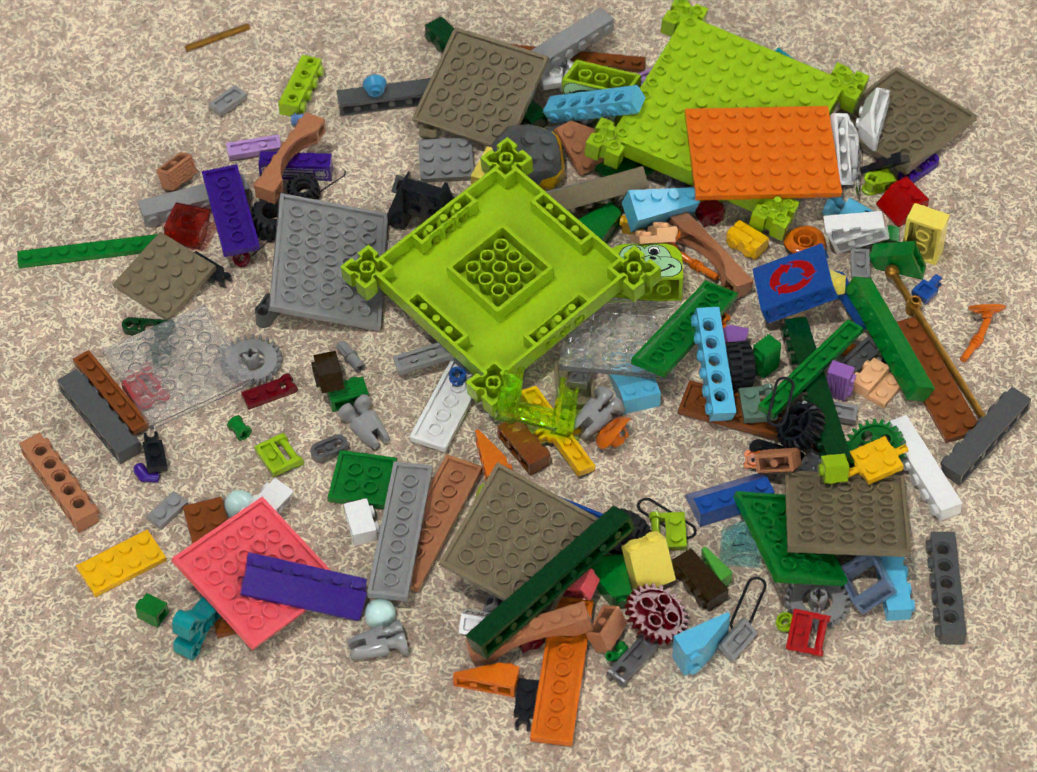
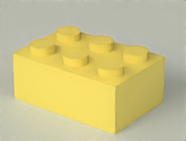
(929, 231)

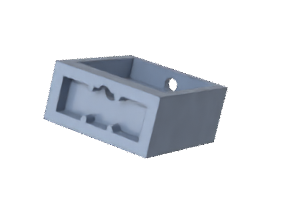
(875, 594)

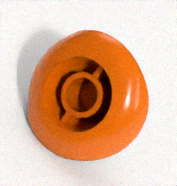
(803, 238)
(613, 433)

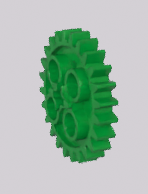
(877, 431)

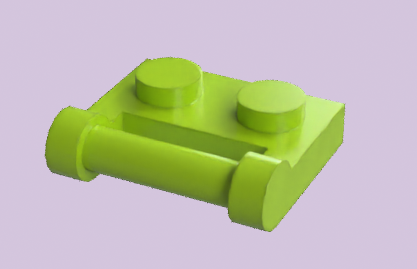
(273, 457)
(674, 526)

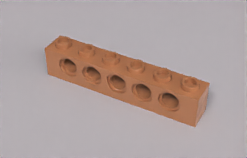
(59, 482)

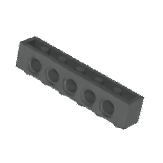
(954, 632)

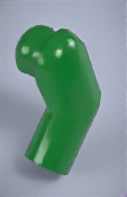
(615, 655)

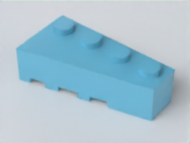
(657, 205)

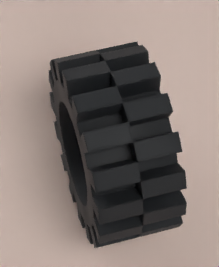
(304, 182)

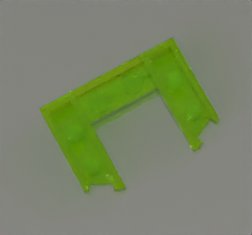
(557, 420)

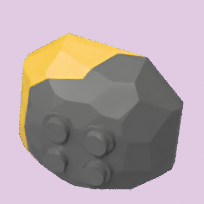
(544, 149)

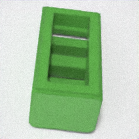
(716, 566)

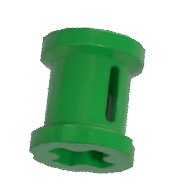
(240, 429)

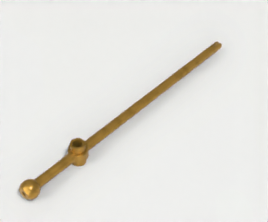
(913, 308)

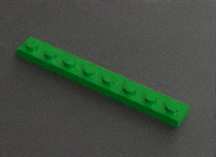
(83, 251)
(812, 367)

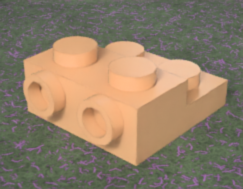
(657, 233)
(876, 382)

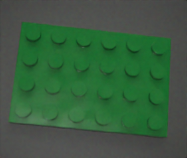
(767, 524)

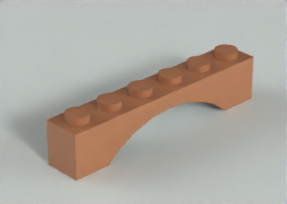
(306, 133)
(696, 237)
(561, 622)

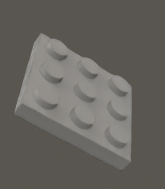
(445, 159)

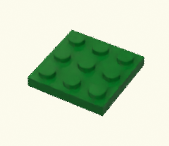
(361, 477)

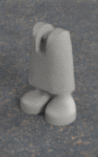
(593, 417)
(365, 424)
(375, 642)

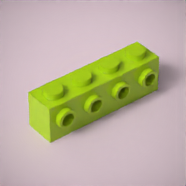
(301, 86)

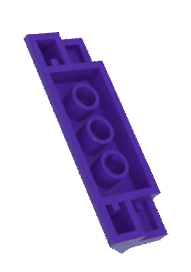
(303, 586)

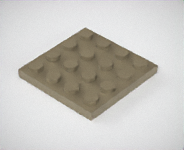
(164, 276)

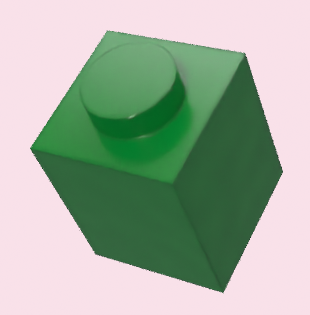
(151, 610)

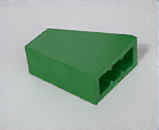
(603, 221)
(902, 254)
(614, 579)

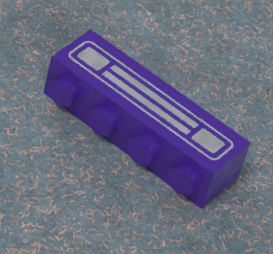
(316, 164)

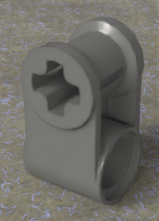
(262, 316)

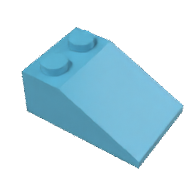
(636, 392)
(698, 644)

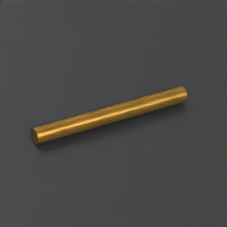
(217, 37)

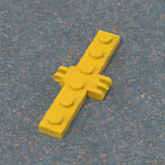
(568, 447)

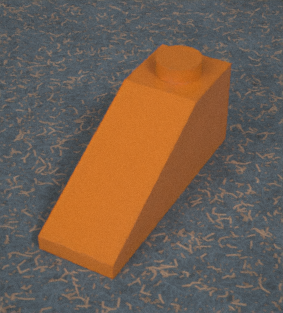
(489, 454)
(491, 678)

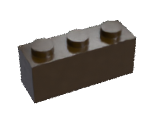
(327, 372)
(699, 580)

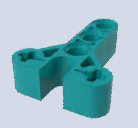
(192, 628)

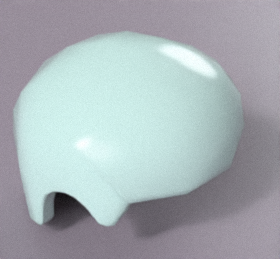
(236, 501)
(380, 613)

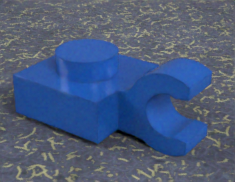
(927, 289)

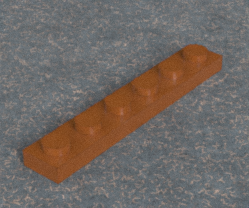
(110, 390)

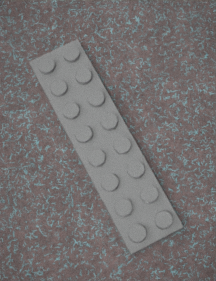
(400, 531)

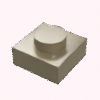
(427, 132)

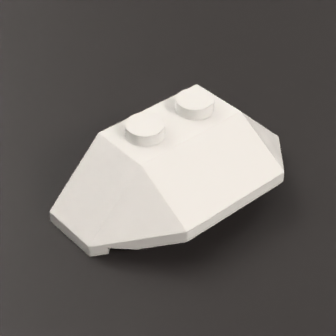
(872, 117)
(846, 147)

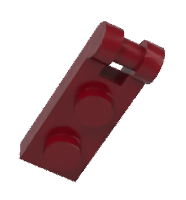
(269, 391)

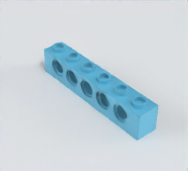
(594, 104)
(711, 318)

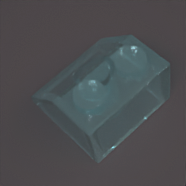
(739, 547)

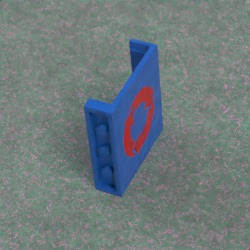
(794, 283)

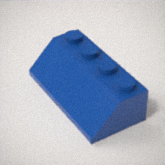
(718, 502)

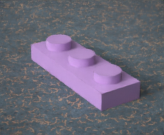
(252, 147)

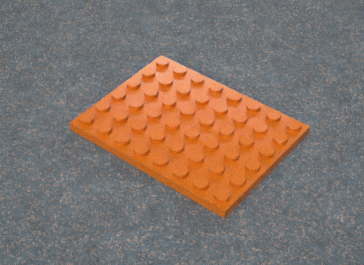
(762, 153)

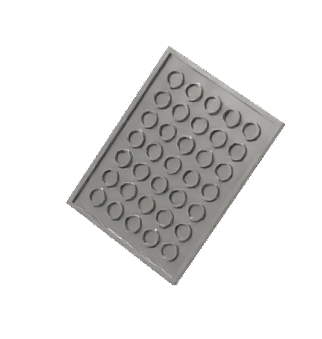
(308, 252)

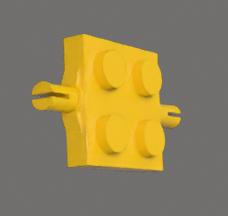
(877, 460)

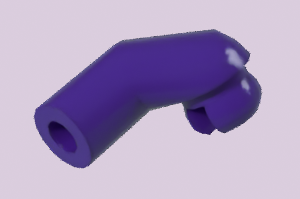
(142, 474)

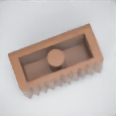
(176, 171)
(778, 460)
(607, 628)

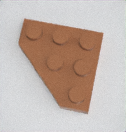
(573, 139)

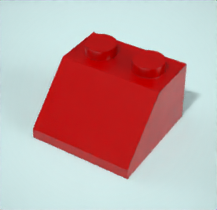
(899, 200)

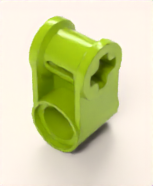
(878, 181)

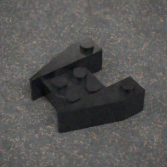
(418, 200)

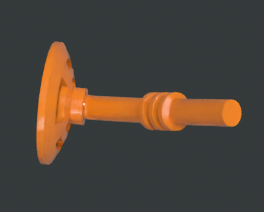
(694, 264)
(986, 312)

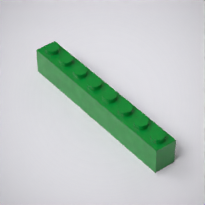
(889, 339)

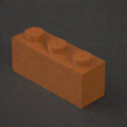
(524, 446)

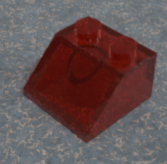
(188, 225)

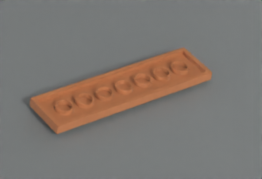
(444, 504)

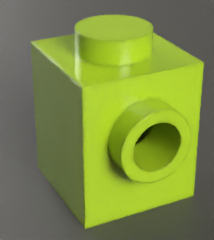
(834, 468)

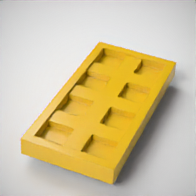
(121, 563)

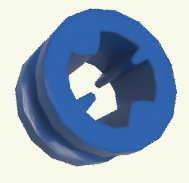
(456, 371)

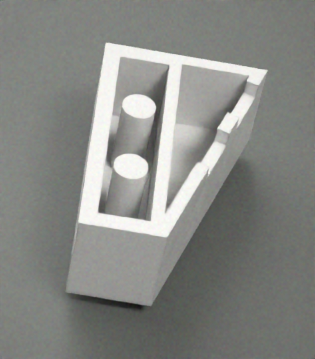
(855, 230)

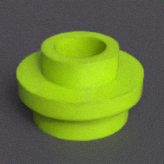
(781, 619)

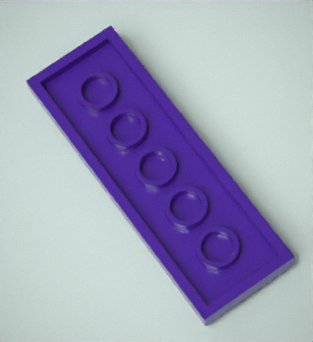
(230, 210)

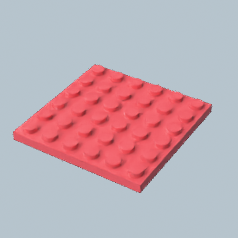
(218, 564)

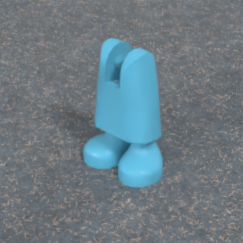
(838, 206)

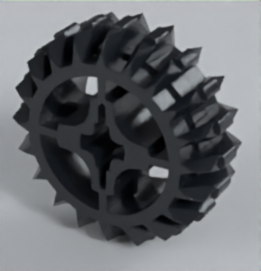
(802, 426)

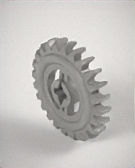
(249, 353)
(840, 601)

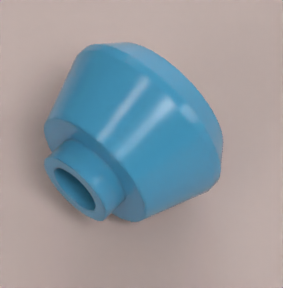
(374, 85)

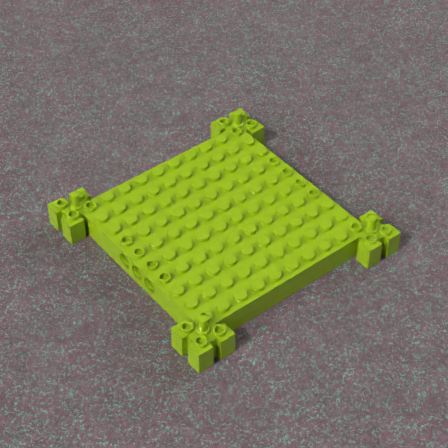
(716, 70)
(500, 273)

